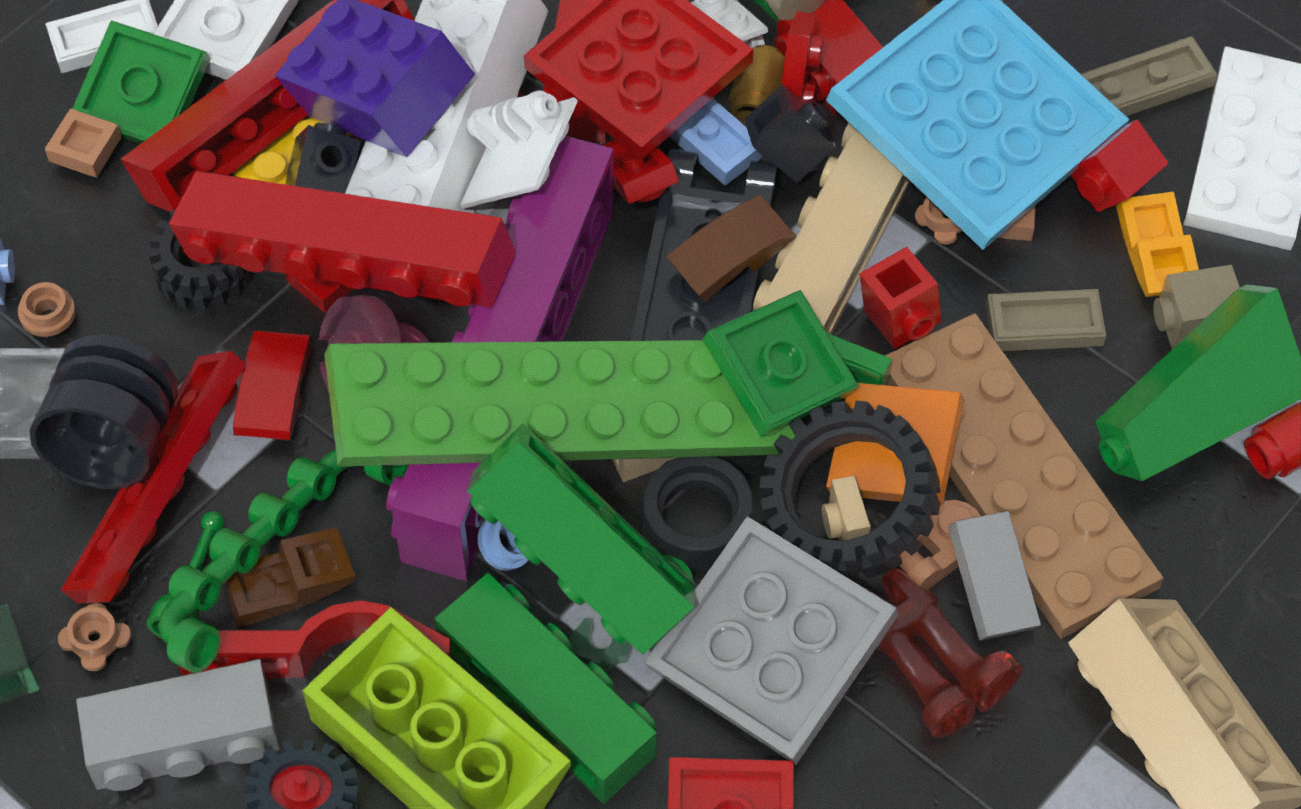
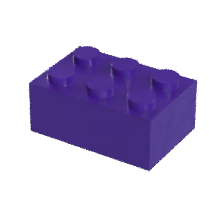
(375, 74)

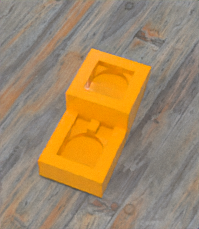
(1155, 239)

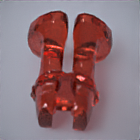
(982, 679)

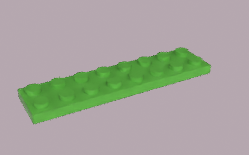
(574, 395)

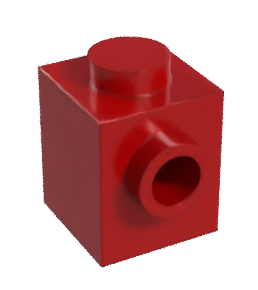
(1119, 167)
(901, 298)

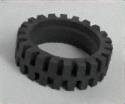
(837, 429)

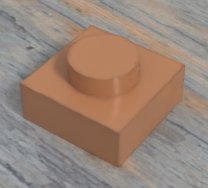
(83, 143)

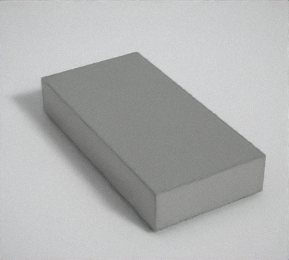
(994, 575)

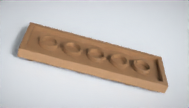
(1020, 463)

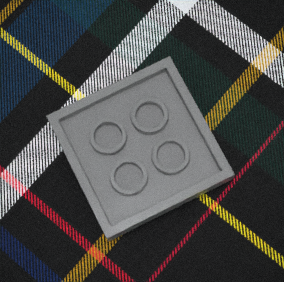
(772, 639)

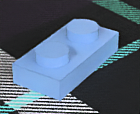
(719, 141)

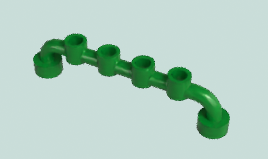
(195, 643)

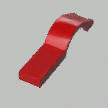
(293, 652)

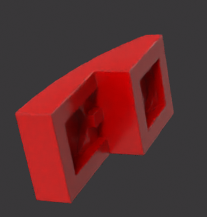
(271, 385)

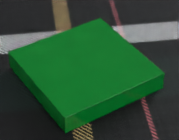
(140, 80)
(780, 362)

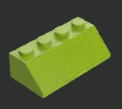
(430, 725)

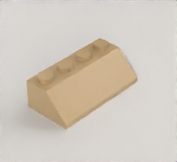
(1183, 709)

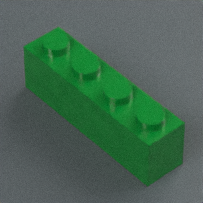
(580, 540)
(549, 685)

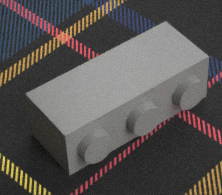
(177, 726)

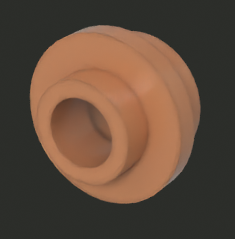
(42, 298)

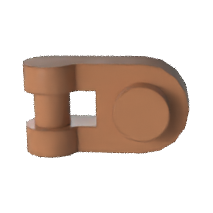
(932, 569)

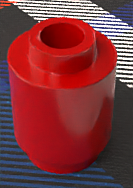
(1277, 444)

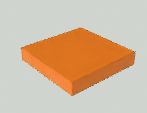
(877, 469)

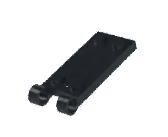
(667, 303)

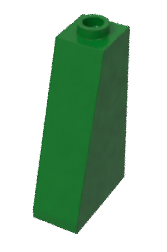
(1208, 387)

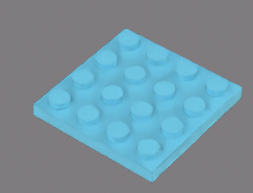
(976, 113)

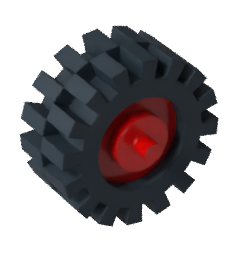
(301, 779)

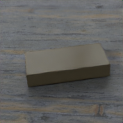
(1046, 319)

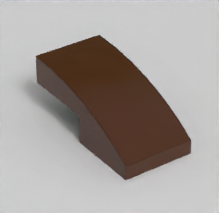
(729, 244)
(296, 576)

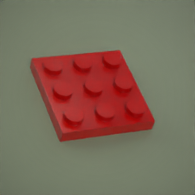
(638, 65)

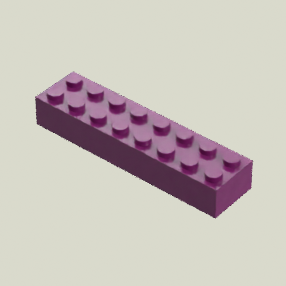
(555, 247)

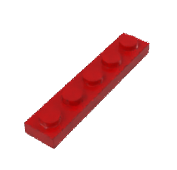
(135, 509)

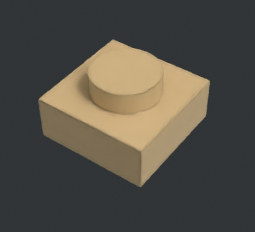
(845, 513)

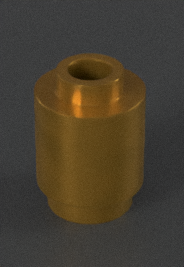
(756, 81)

